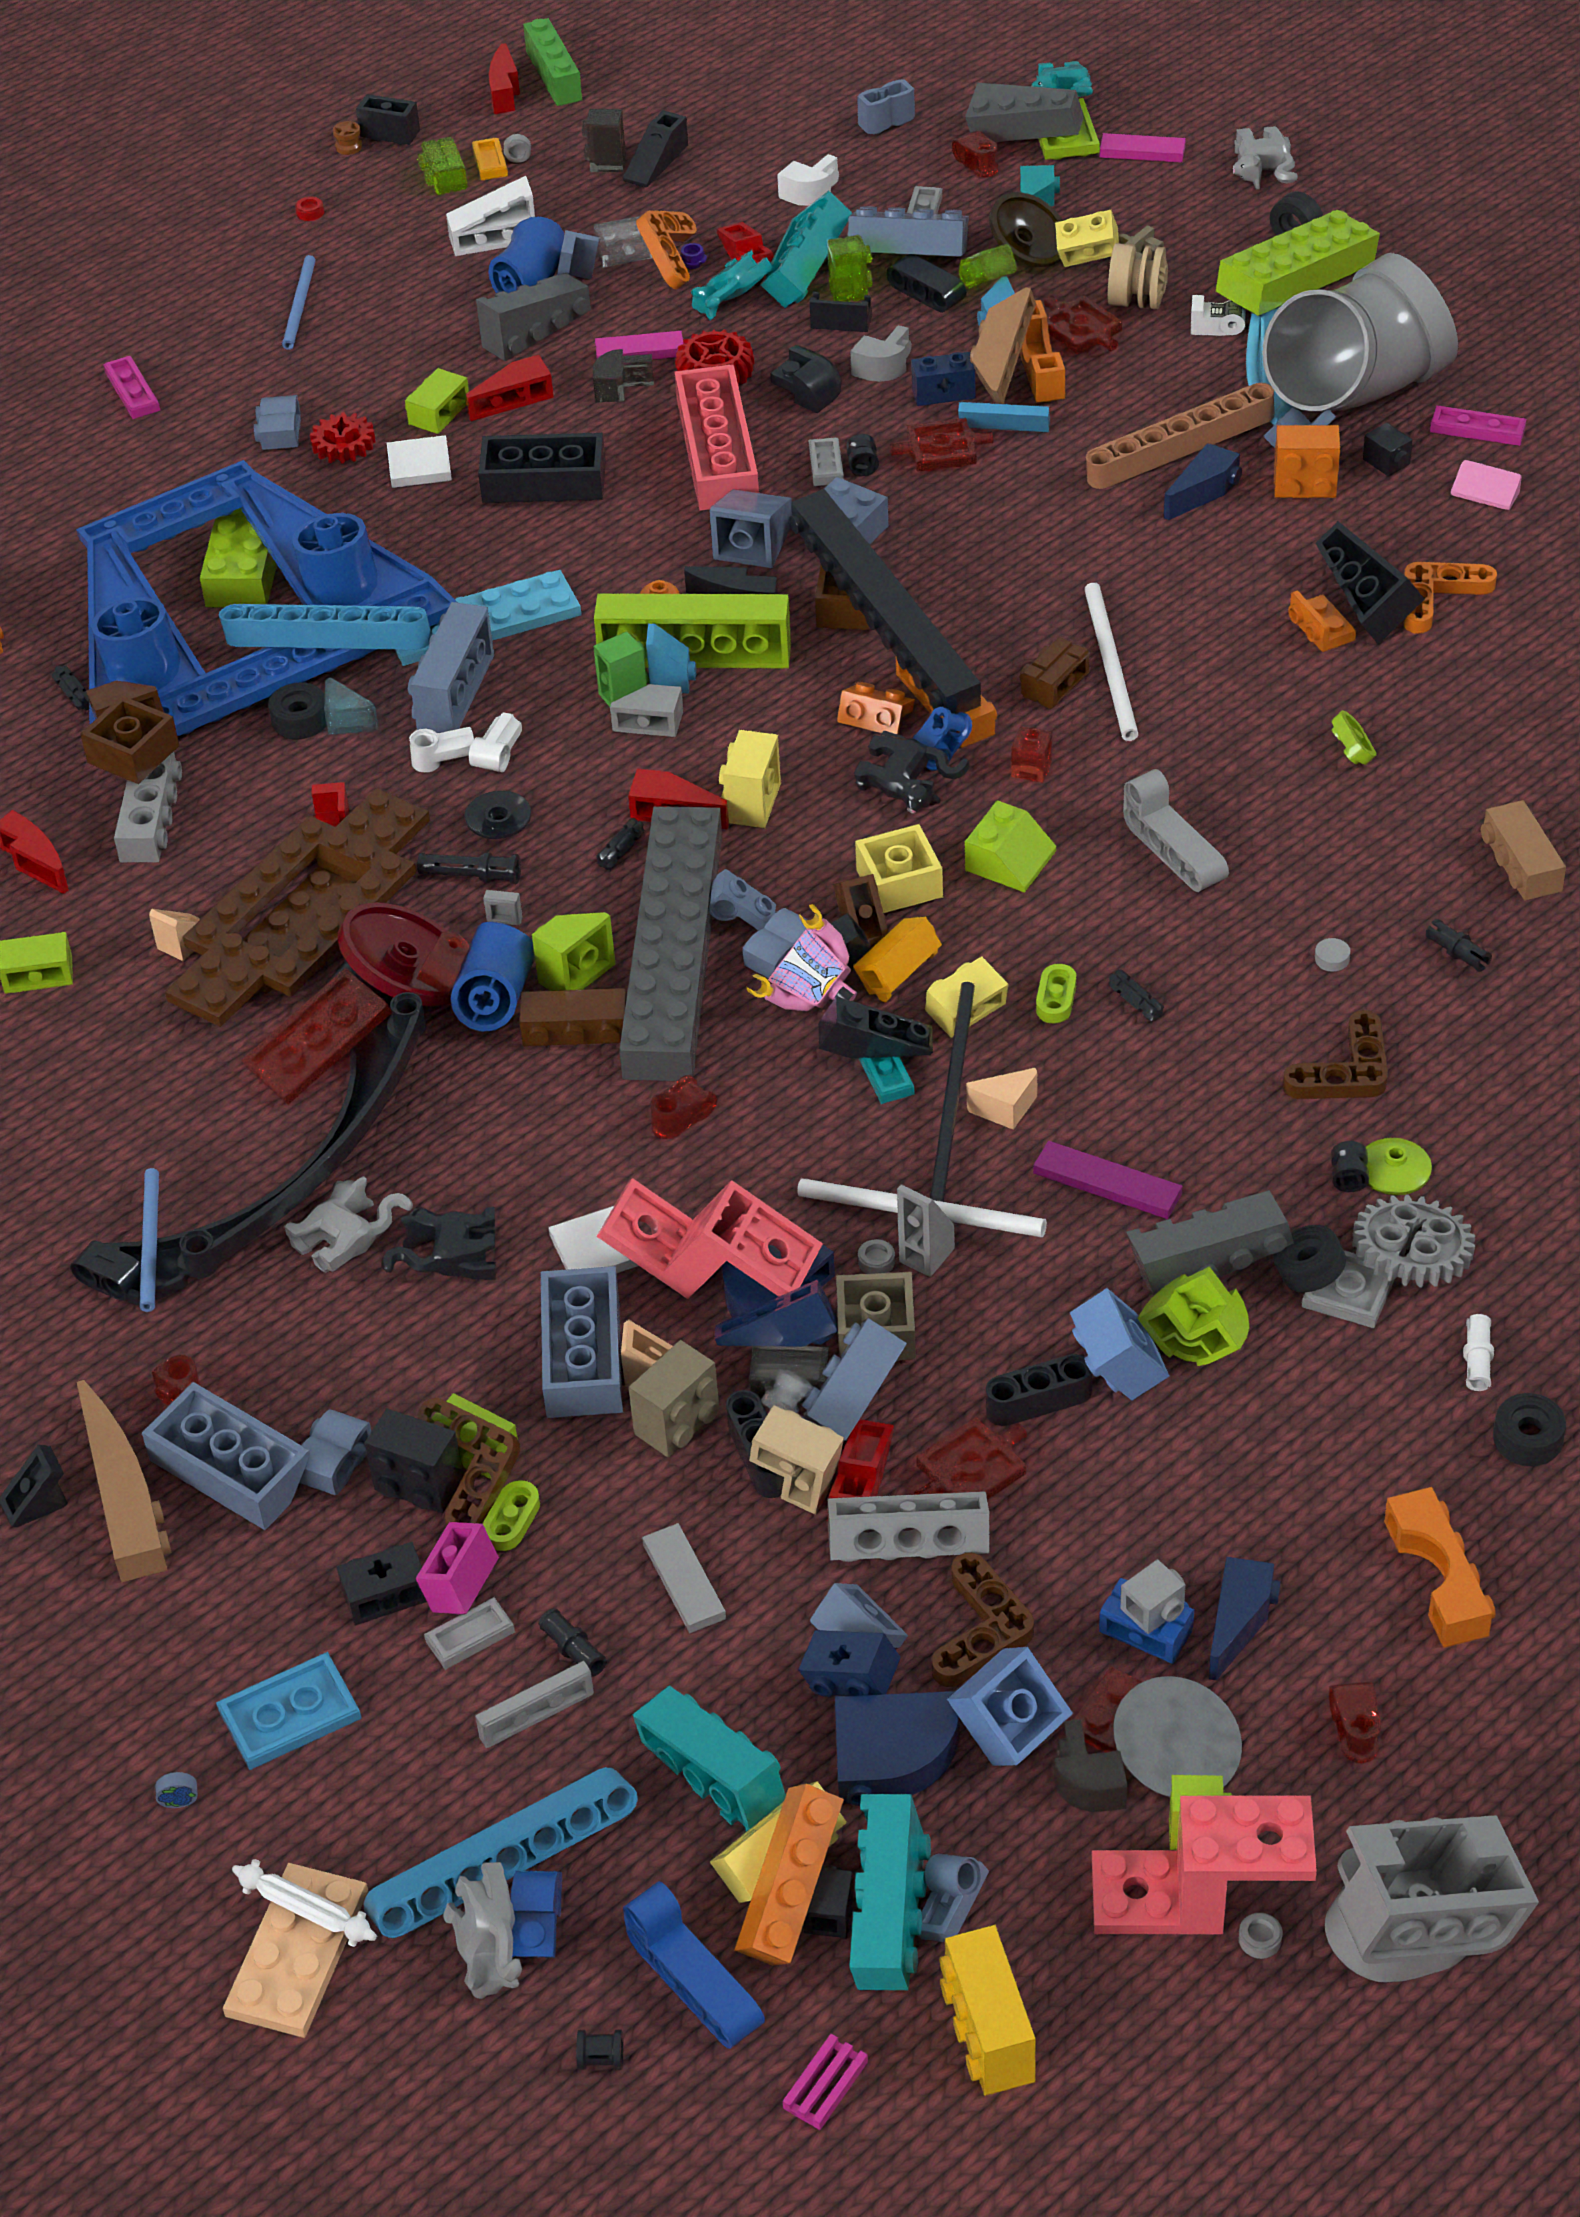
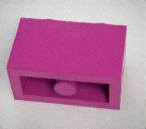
(457, 1568)

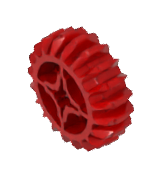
(714, 350)

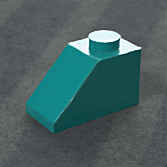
(1040, 182)

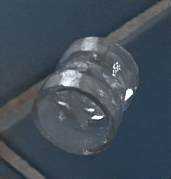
(787, 1391)

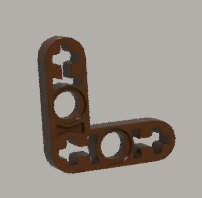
(1359, 1068)
(484, 1460)
(993, 1629)

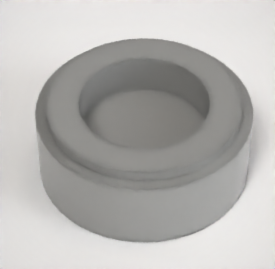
(517, 148)
(1332, 954)
(876, 1257)
(1260, 1935)

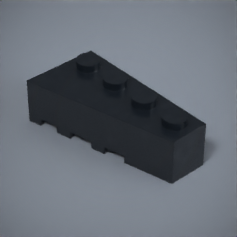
(1371, 584)

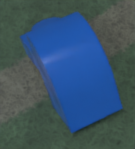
(536, 1909)

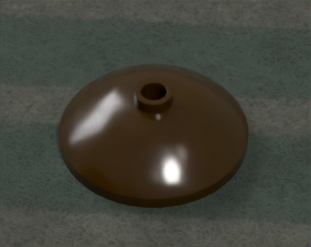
(1027, 227)

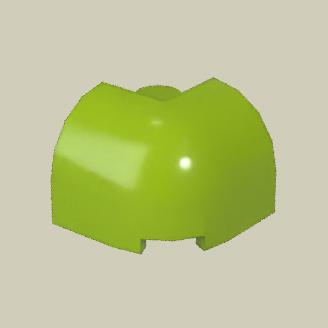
(1196, 1318)

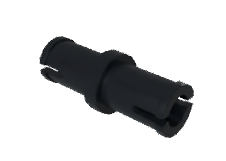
(1458, 945)
(572, 1641)

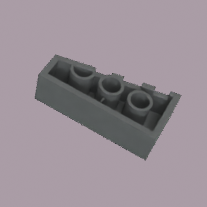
(1023, 112)
(530, 314)
(1222, 1239)

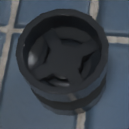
(862, 455)
(1350, 1167)

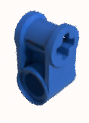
(942, 733)

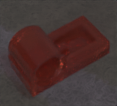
(174, 1377)

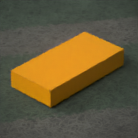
(489, 158)

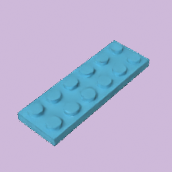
(517, 608)

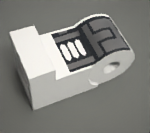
(1216, 318)

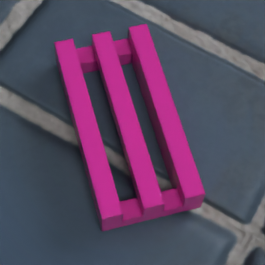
(844, 2053)

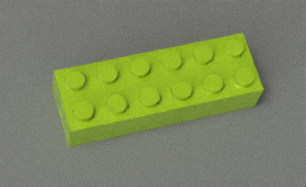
(1297, 262)
(714, 627)

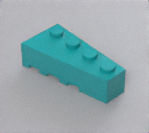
(805, 248)
(711, 1756)
(888, 1893)

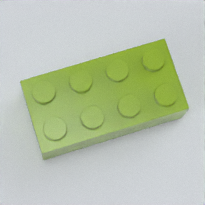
(236, 564)

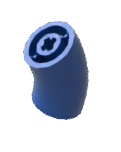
(529, 256)
(492, 976)

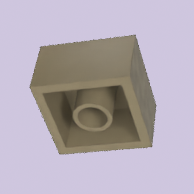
(883, 1299)
(674, 1398)

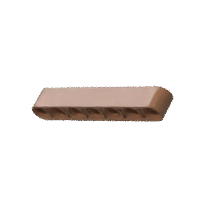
(1180, 435)

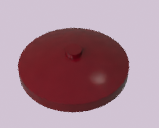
(389, 948)

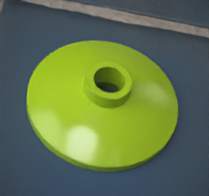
(1397, 1166)

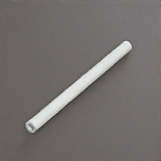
(1111, 662)
(955, 1212)

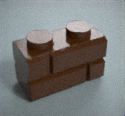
(1054, 672)

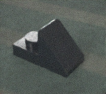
(34, 1488)

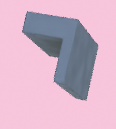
(578, 254)
(852, 1610)

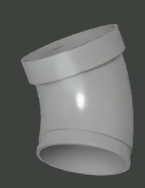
(1360, 338)

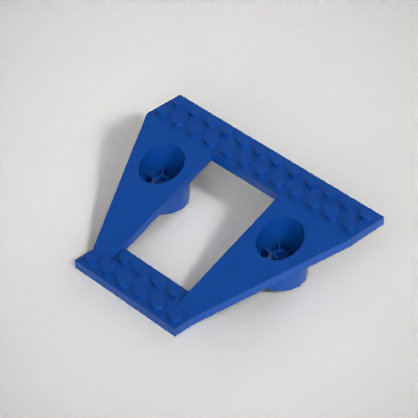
(318, 553)

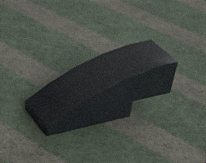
(727, 581)

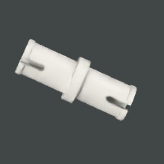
(1478, 1352)

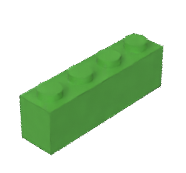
(552, 62)

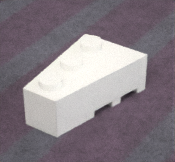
(490, 219)

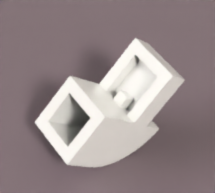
(806, 184)

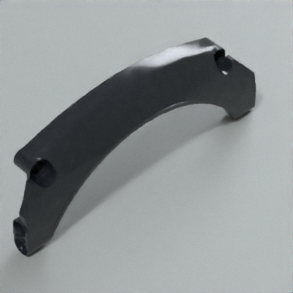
(374, 1073)

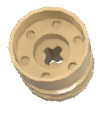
(1137, 276)

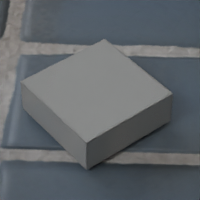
(503, 907)

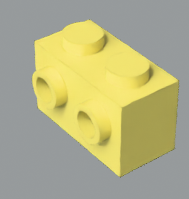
(1086, 238)
(944, 994)

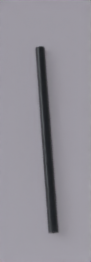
(952, 1092)

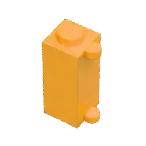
(897, 956)

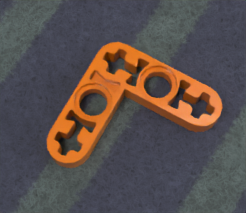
(659, 232)
(1471, 579)

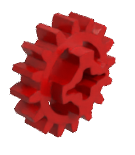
(342, 437)

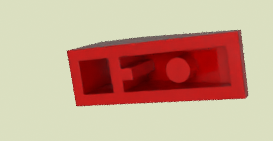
(511, 388)
(665, 789)

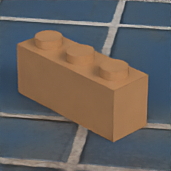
(1523, 850)

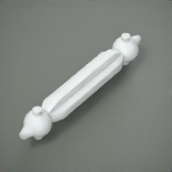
(304, 1903)

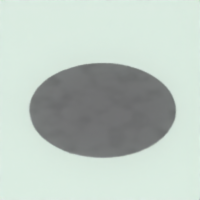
(1176, 1730)

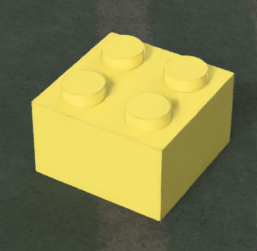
(751, 778)
(902, 867)

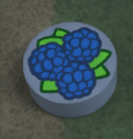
(176, 1790)

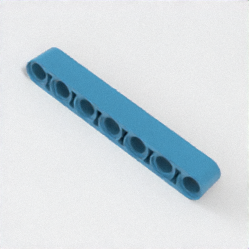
(325, 626)
(521, 1850)

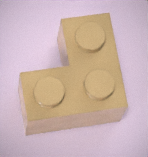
(801, 1454)

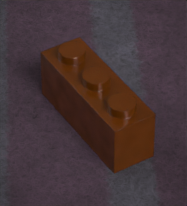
(572, 1017)

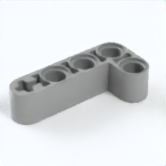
(1168, 834)

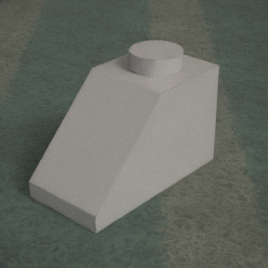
(649, 711)

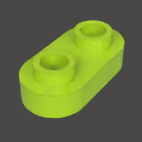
(1353, 737)
(1056, 993)
(510, 1519)

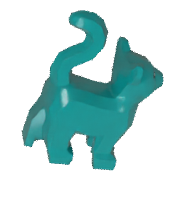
(1071, 77)
(729, 283)

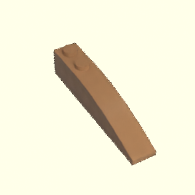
(124, 1494)

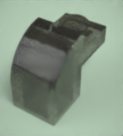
(615, 372)
(1088, 1780)

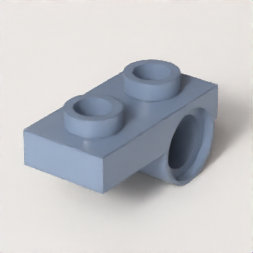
(735, 898)
(954, 1888)

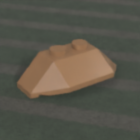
(1001, 342)

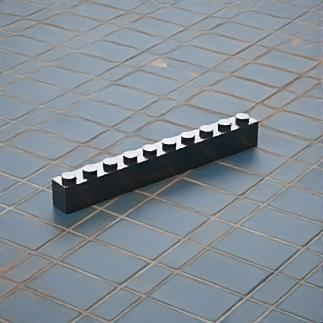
(885, 603)

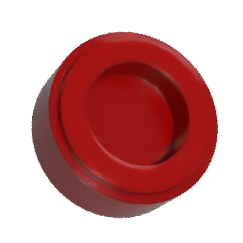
(309, 208)

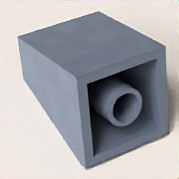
(749, 527)

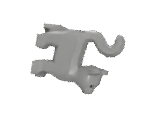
(1267, 153)
(341, 1226)
(485, 1931)

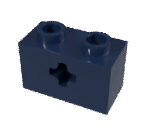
(943, 378)
(849, 1663)

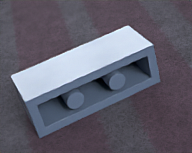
(853, 1377)

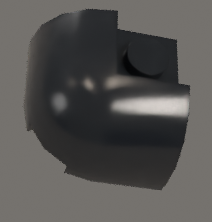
(809, 377)

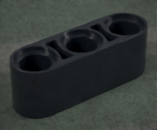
(926, 283)
(1038, 1390)
(744, 1419)

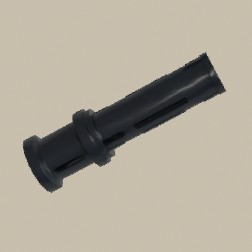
(486, 866)

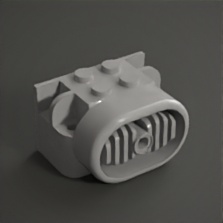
(1426, 1896)

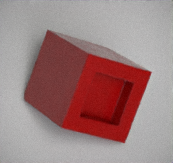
(330, 802)

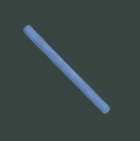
(298, 302)
(149, 1240)

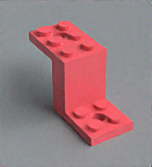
(728, 1229)
(1213, 1847)

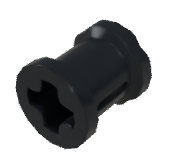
(599, 2049)

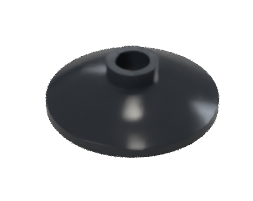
(498, 814)

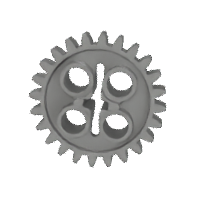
(1435, 1252)

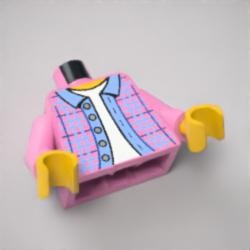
(811, 969)

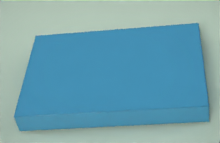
(288, 1710)

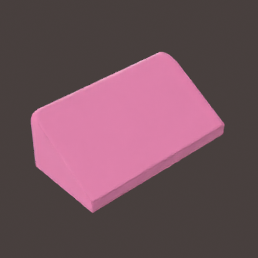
(1486, 485)

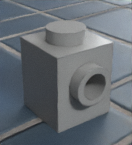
(1153, 1596)

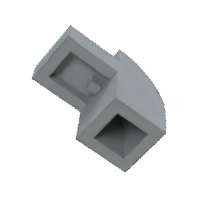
(881, 359)

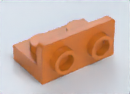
(1320, 621)

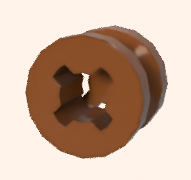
(347, 137)

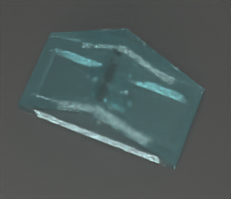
(347, 710)

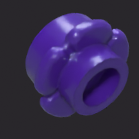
(693, 255)

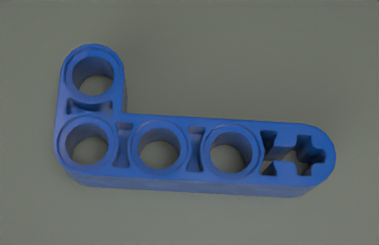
(688, 1967)

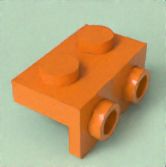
(873, 709)

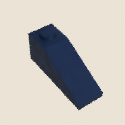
(1203, 480)
(786, 1321)
(1242, 1609)

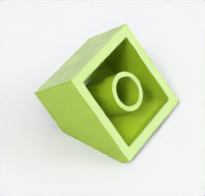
(1008, 847)
(573, 950)

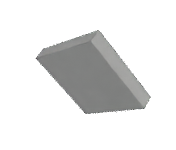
(1354, 1295)

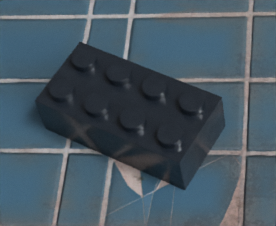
(542, 467)

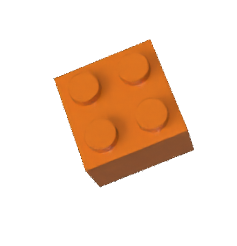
(1306, 461)

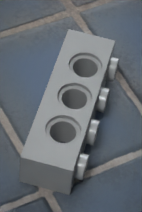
(147, 813)
(892, 1514)

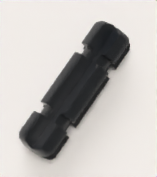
(71, 687)
(620, 843)
(1136, 995)

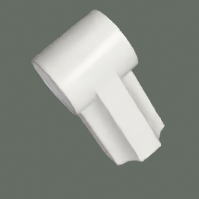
(432, 748)
(494, 748)

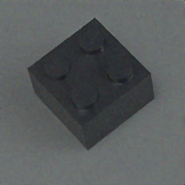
(414, 1460)

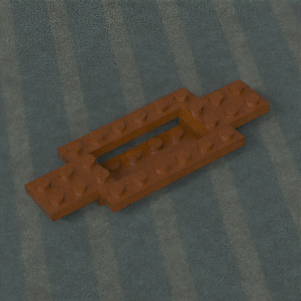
(301, 933)

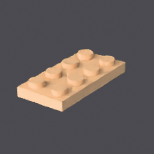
(292, 1957)

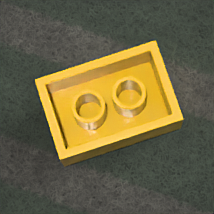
(988, 2010)

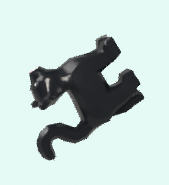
(903, 766)
(458, 1245)

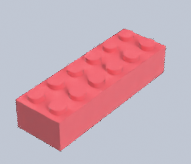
(715, 433)

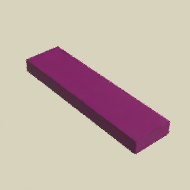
(1108, 1179)

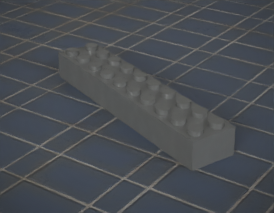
(671, 945)

